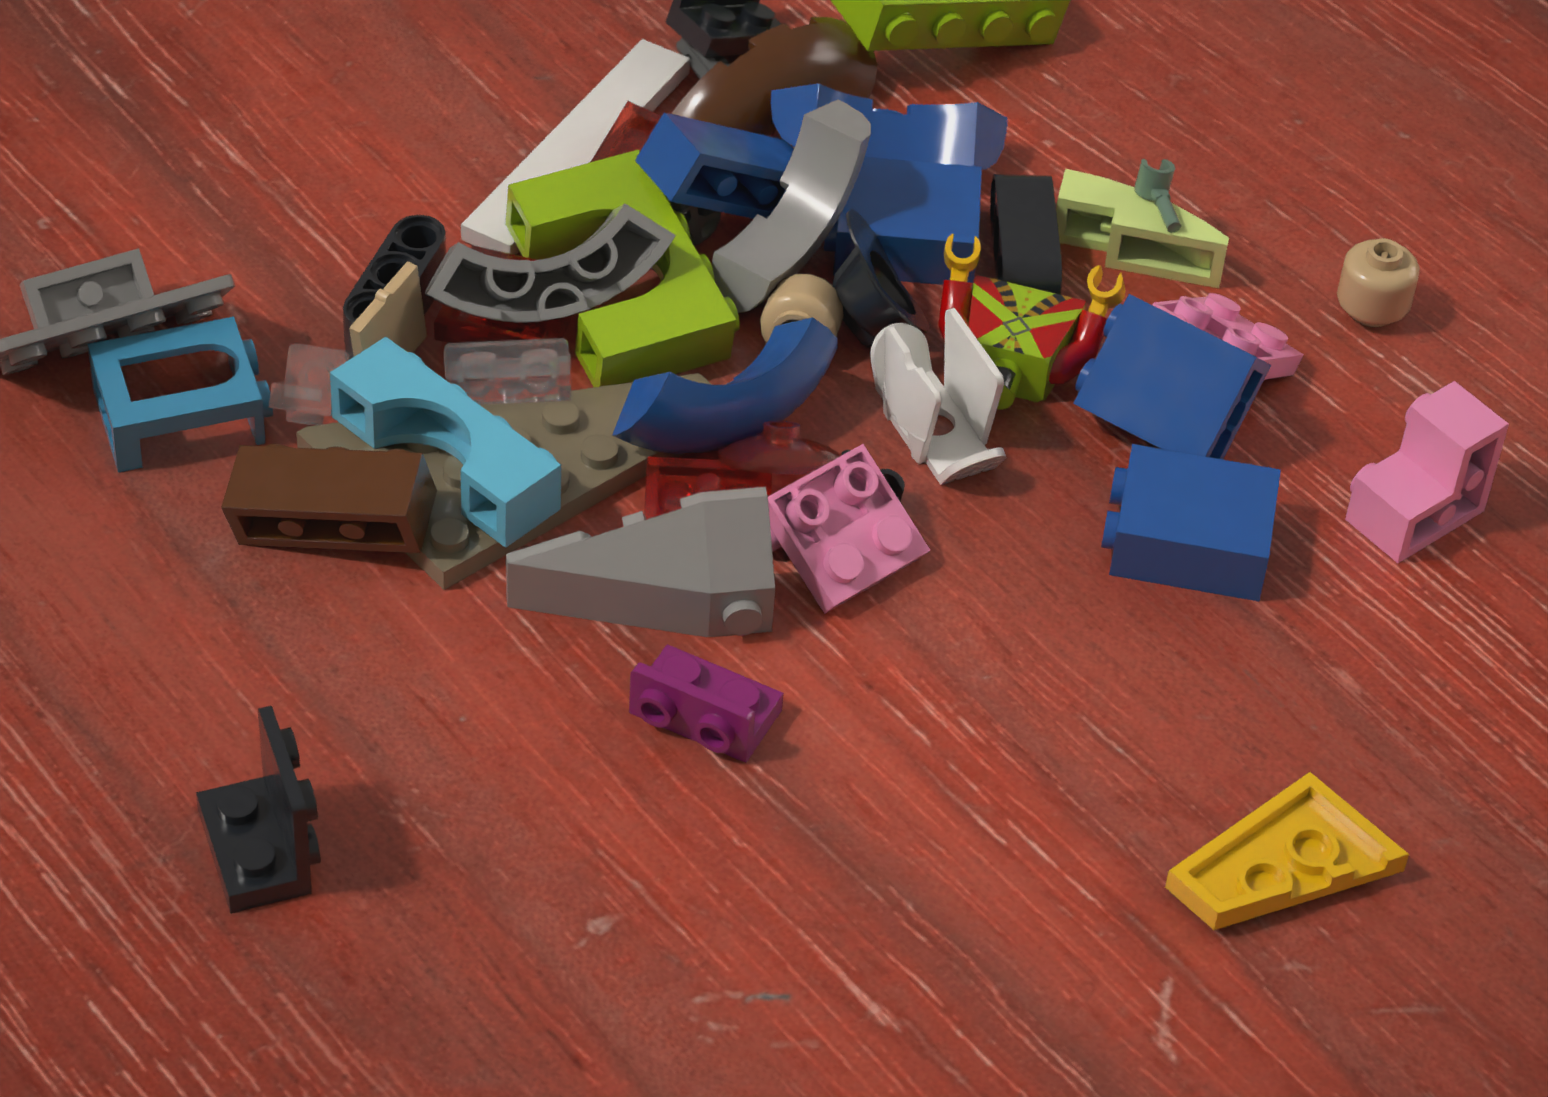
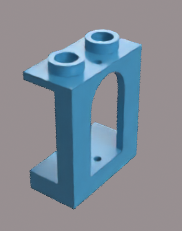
(130, 421)

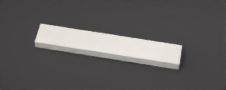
(640, 77)

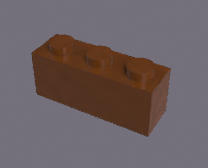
(330, 498)

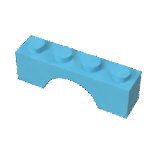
(397, 399)

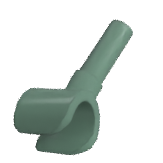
(1155, 186)

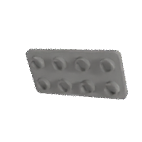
(100, 300)

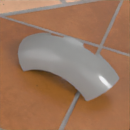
(817, 189)
(553, 286)

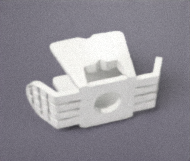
(916, 397)

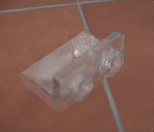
(511, 370)

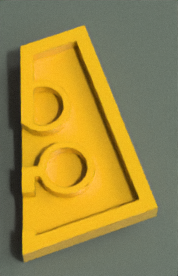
(1284, 855)

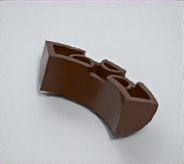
(781, 59)

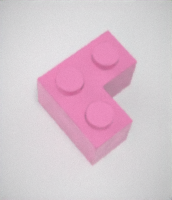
(1434, 478)

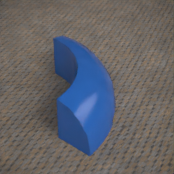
(928, 133)
(695, 417)

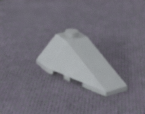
(678, 572)

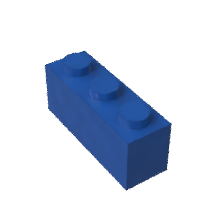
(715, 166)

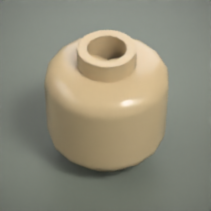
(1378, 282)
(799, 299)

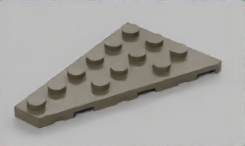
(572, 431)

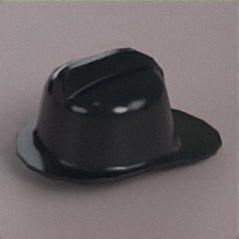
(870, 287)

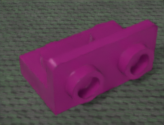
(704, 702)

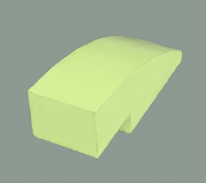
(1130, 229)

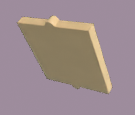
(393, 314)

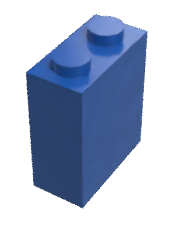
(913, 214)
(1169, 381)
(1192, 522)

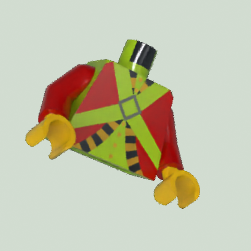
(1027, 331)

